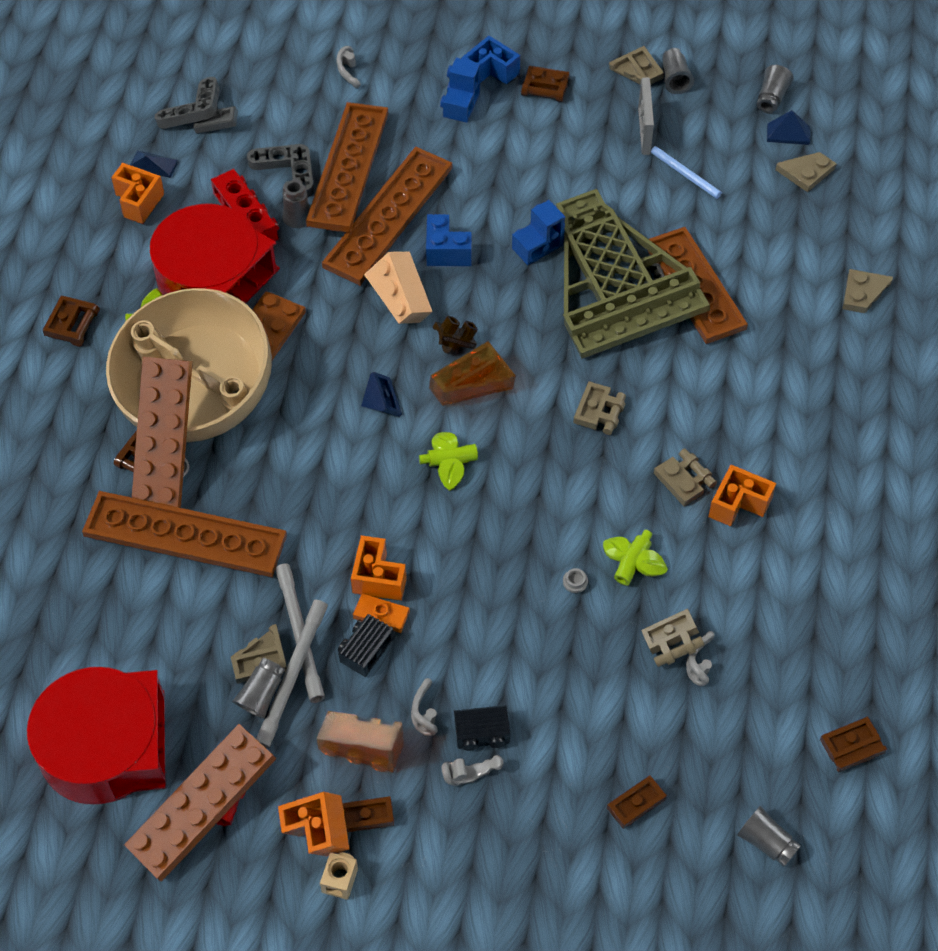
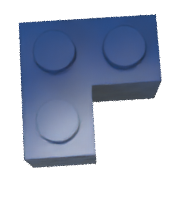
(495, 60)
(461, 90)
(542, 235)
(446, 247)

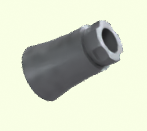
(677, 74)
(775, 83)
(295, 204)
(260, 688)
(769, 837)

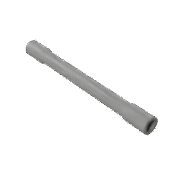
(287, 585)
(271, 722)

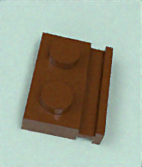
(853, 744)

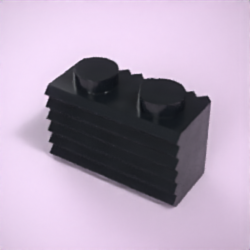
(365, 645)
(482, 727)

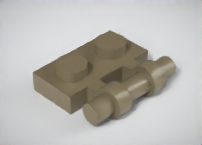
(592, 406)
(680, 482)
(669, 632)

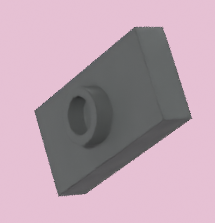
(222, 119)

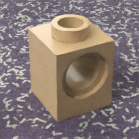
(341, 886)

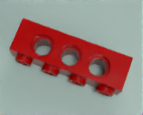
(233, 192)

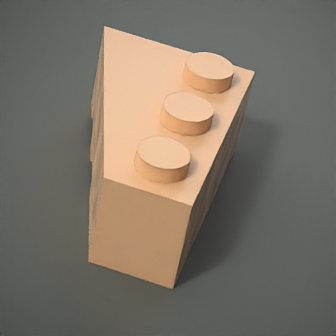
(400, 287)

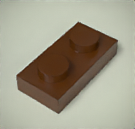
(636, 802)
(368, 814)

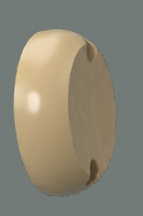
(203, 327)

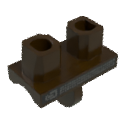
(453, 337)

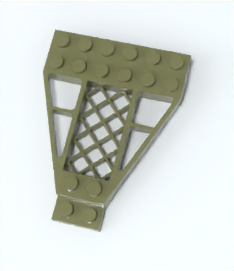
(621, 314)

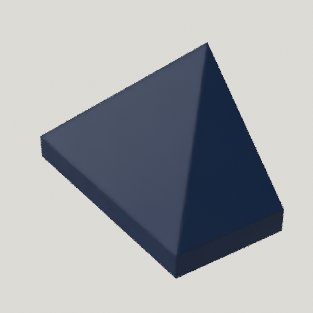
(788, 129)
(154, 163)
(381, 395)

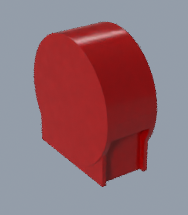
(211, 250)
(100, 734)

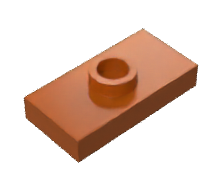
(388, 612)

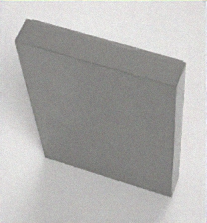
(645, 116)

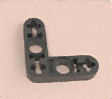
(201, 109)
(290, 159)

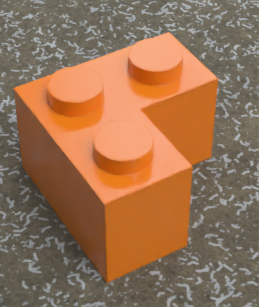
(138, 191)
(743, 491)
(375, 575)
(319, 819)

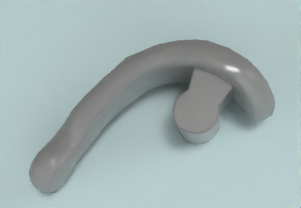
(346, 56)
(699, 672)
(424, 723)
(457, 773)

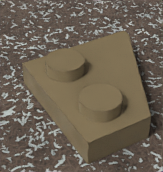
(637, 65)
(806, 170)
(863, 290)
(265, 647)

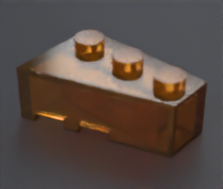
(472, 376)
(361, 740)

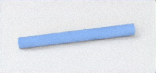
(686, 172)

